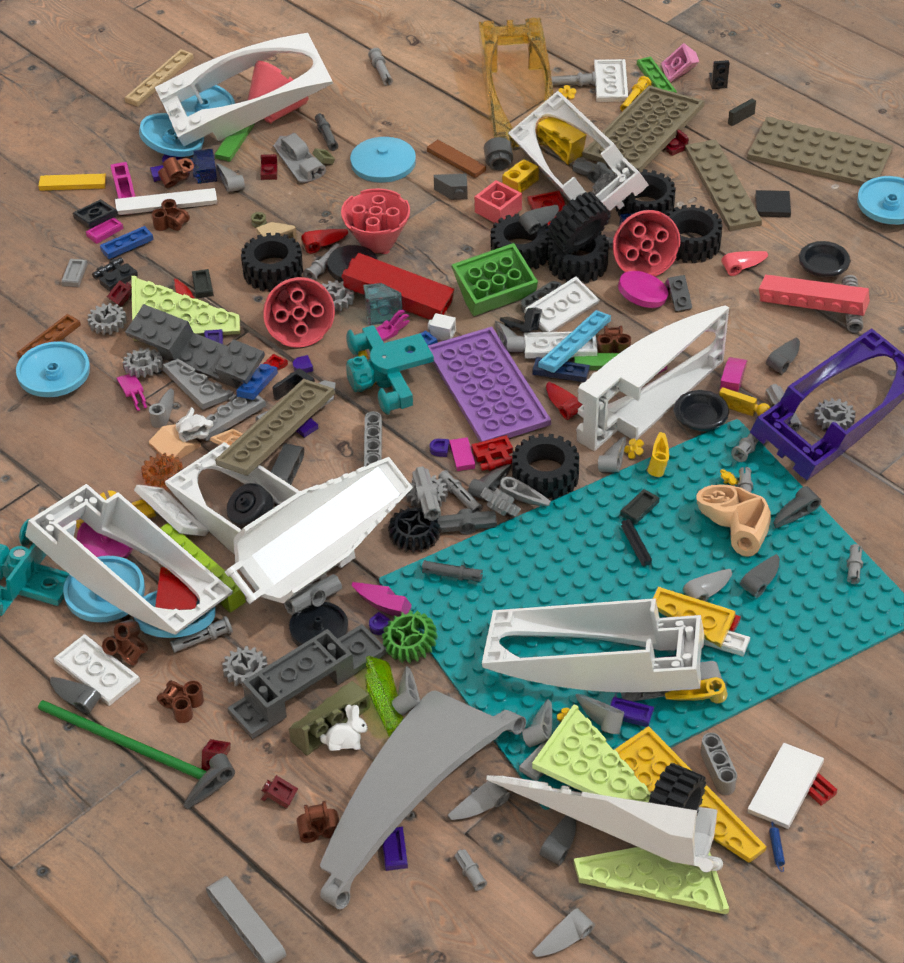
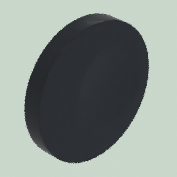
(341, 257)
(315, 620)

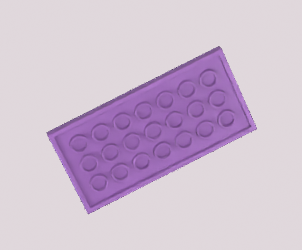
(488, 385)

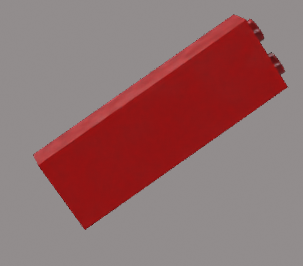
(418, 293)

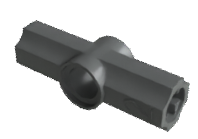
(591, 170)
(467, 521)

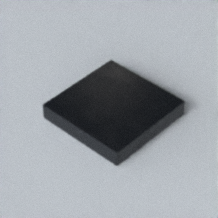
(773, 203)
(95, 214)

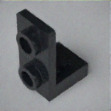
(719, 76)
(531, 318)
(288, 383)

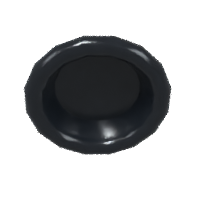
(824, 259)
(701, 410)

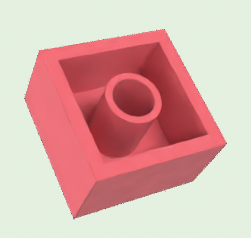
(498, 202)

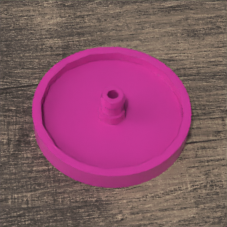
(643, 289)
(100, 544)

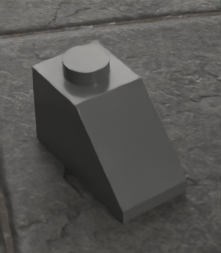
(451, 185)

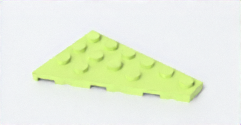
(197, 312)
(585, 761)
(653, 877)

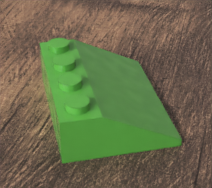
(494, 279)

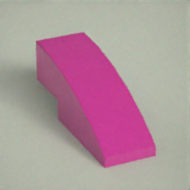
(122, 180)
(733, 374)
(383, 598)

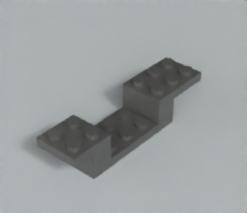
(177, 340)
(298, 670)

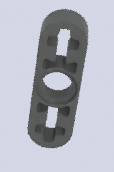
(543, 291)

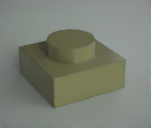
(323, 156)

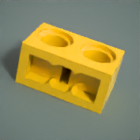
(521, 176)

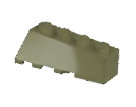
(306, 732)

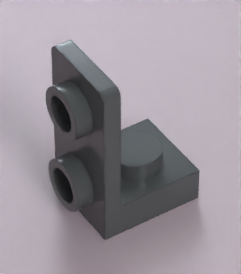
(679, 292)

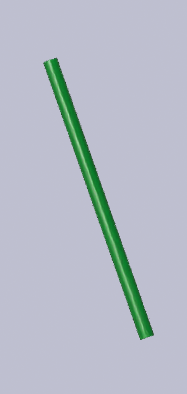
(121, 739)

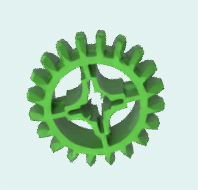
(412, 641)

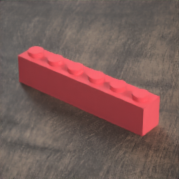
(814, 295)

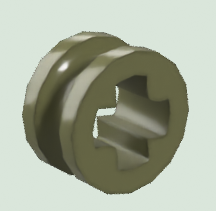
(258, 219)

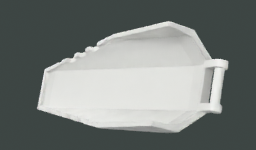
(314, 531)
(657, 828)

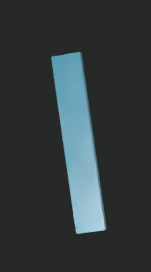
(574, 341)

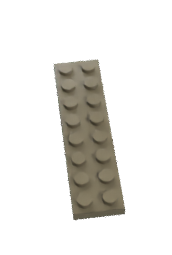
(723, 185)
(274, 427)

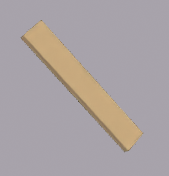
(160, 76)

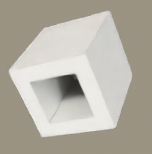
(442, 327)

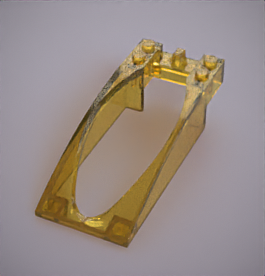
(492, 36)

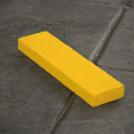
(72, 182)

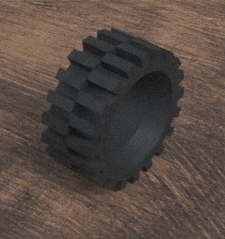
(659, 189)
(579, 222)
(699, 222)
(510, 228)
(271, 246)
(582, 267)
(548, 483)
(679, 788)

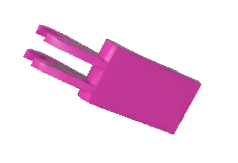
(391, 328)
(132, 387)

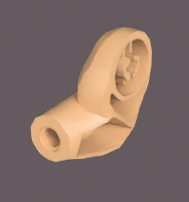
(741, 511)

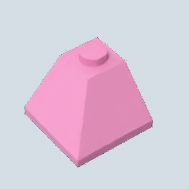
(679, 62)

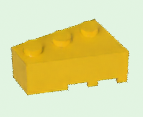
(562, 138)

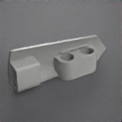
(298, 159)

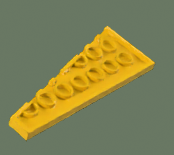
(651, 755)

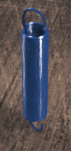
(777, 846)

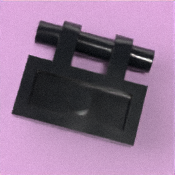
(109, 280)

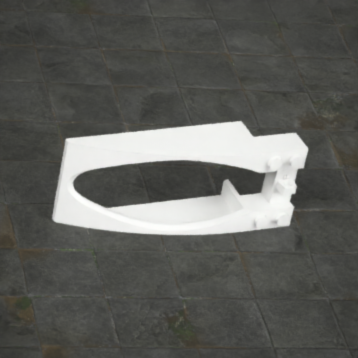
(557, 106)
(235, 117)
(636, 367)
(186, 489)
(123, 522)
(617, 621)

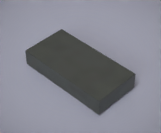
(742, 112)
(202, 283)
(639, 506)

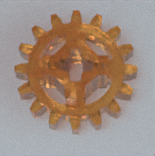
(160, 469)

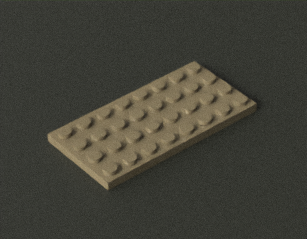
(647, 126)
(819, 152)

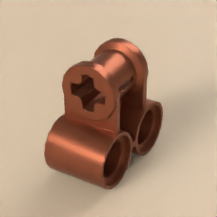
(175, 170)
(169, 216)
(613, 340)
(127, 644)
(182, 699)
(317, 821)

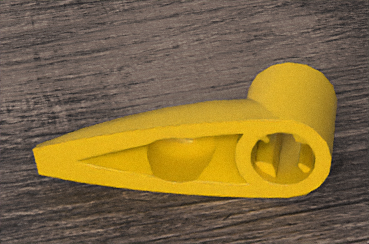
(659, 456)
(706, 691)

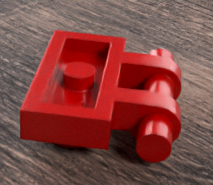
(491, 449)

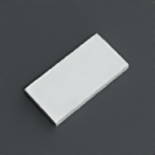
(610, 80)
(564, 305)
(541, 343)
(171, 510)
(96, 669)
(785, 785)

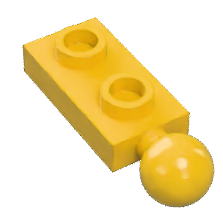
(743, 403)

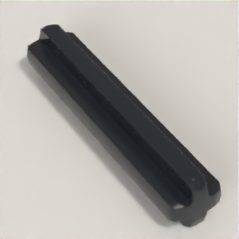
(636, 542)

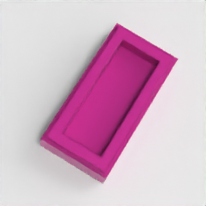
(104, 230)
(462, 454)

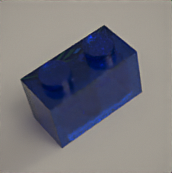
(204, 166)

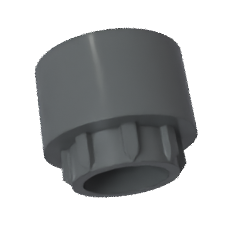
(498, 153)

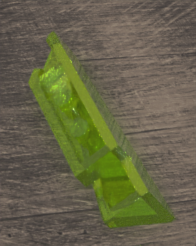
(382, 691)

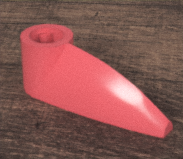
(737, 261)

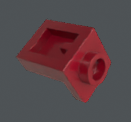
(677, 144)
(269, 167)
(120, 293)
(211, 749)
(279, 791)

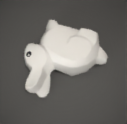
(193, 426)
(346, 734)

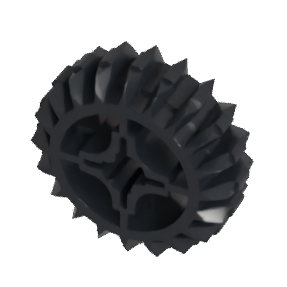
(413, 531)

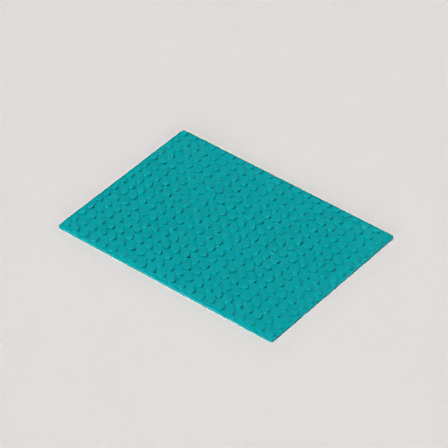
(582, 556)

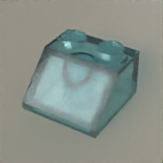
(381, 303)

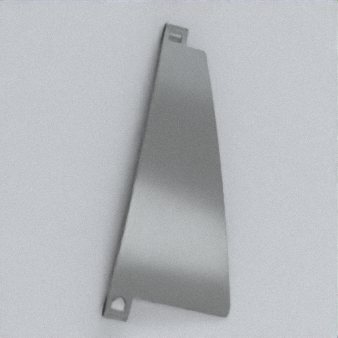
(412, 762)

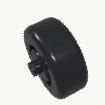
(248, 504)

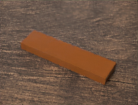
(456, 158)
(53, 334)

